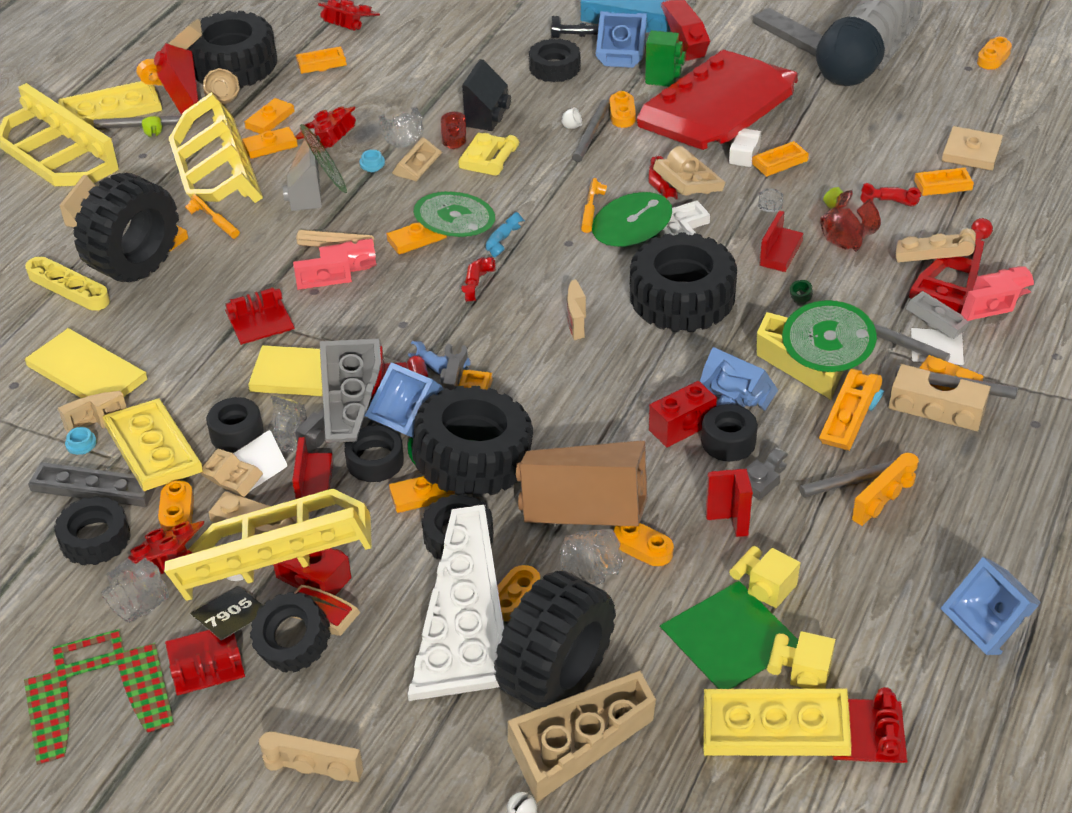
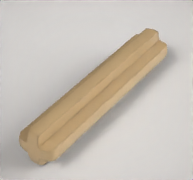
(322, 238)

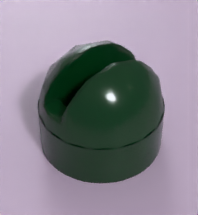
(805, 290)

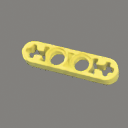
(96, 301)

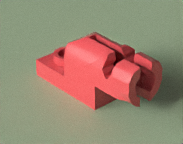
(335, 264)
(997, 293)

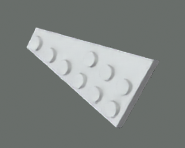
(462, 614)

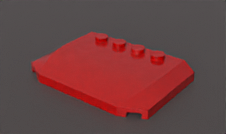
(717, 99)

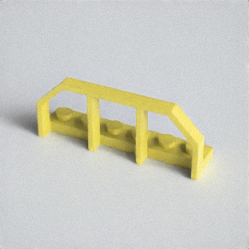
(60, 122)
(232, 151)
(272, 547)

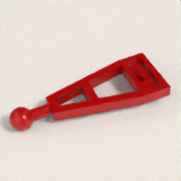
(947, 293)

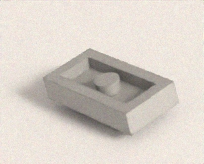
(937, 315)

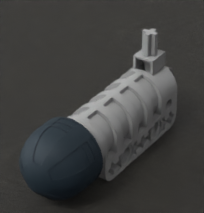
(865, 39)

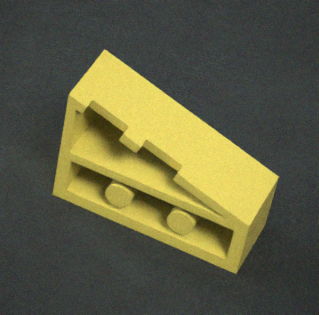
(772, 349)

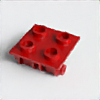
(345, 13)
(331, 125)
(258, 317)
(165, 545)
(203, 661)
(877, 729)

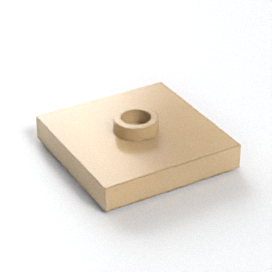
(972, 148)

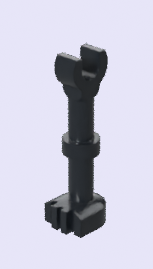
(581, 29)

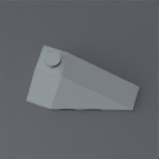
(303, 180)
(348, 381)

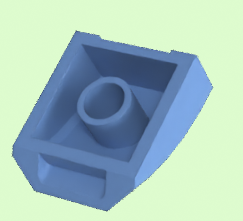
(621, 39)

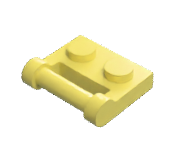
(483, 148)

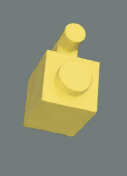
(770, 577)
(809, 661)

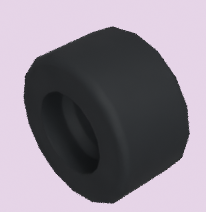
(234, 423)
(729, 432)

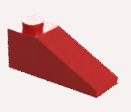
(689, 26)
(177, 75)

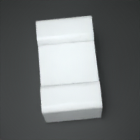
(744, 147)

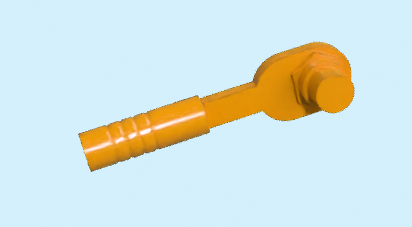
(595, 188)
(197, 204)

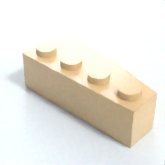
(578, 731)

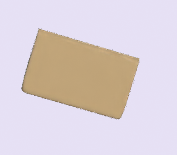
(188, 35)
(417, 160)
(71, 203)

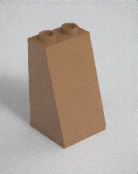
(584, 484)

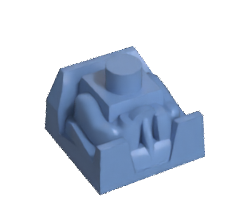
(737, 381)
(400, 398)
(990, 605)

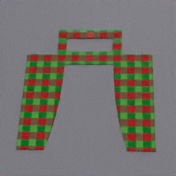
(49, 696)

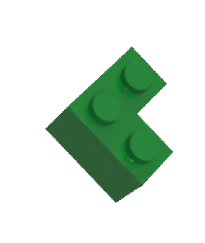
(663, 58)

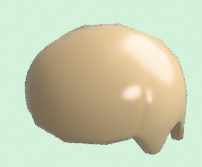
(222, 85)

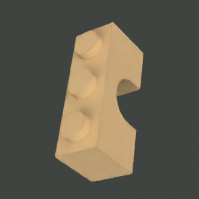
(957, 407)

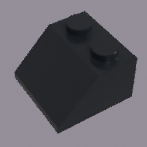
(484, 97)

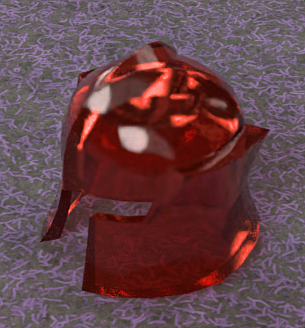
(844, 228)

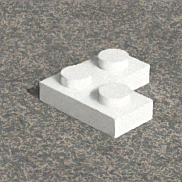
(686, 218)

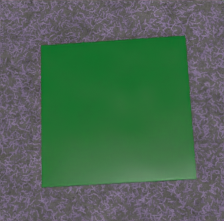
(728, 635)

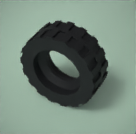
(554, 71)
(439, 515)
(98, 548)
(305, 651)

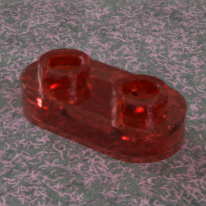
(453, 130)

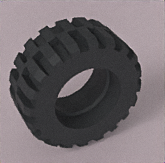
(235, 43)
(106, 216)
(683, 282)
(464, 466)
(554, 640)

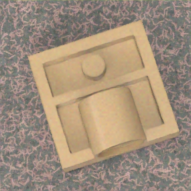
(688, 173)

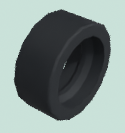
(378, 469)

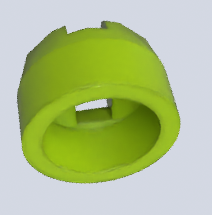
(151, 125)
(831, 196)

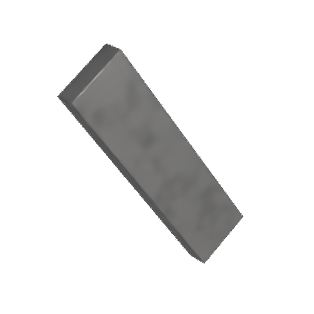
(788, 30)
(87, 483)

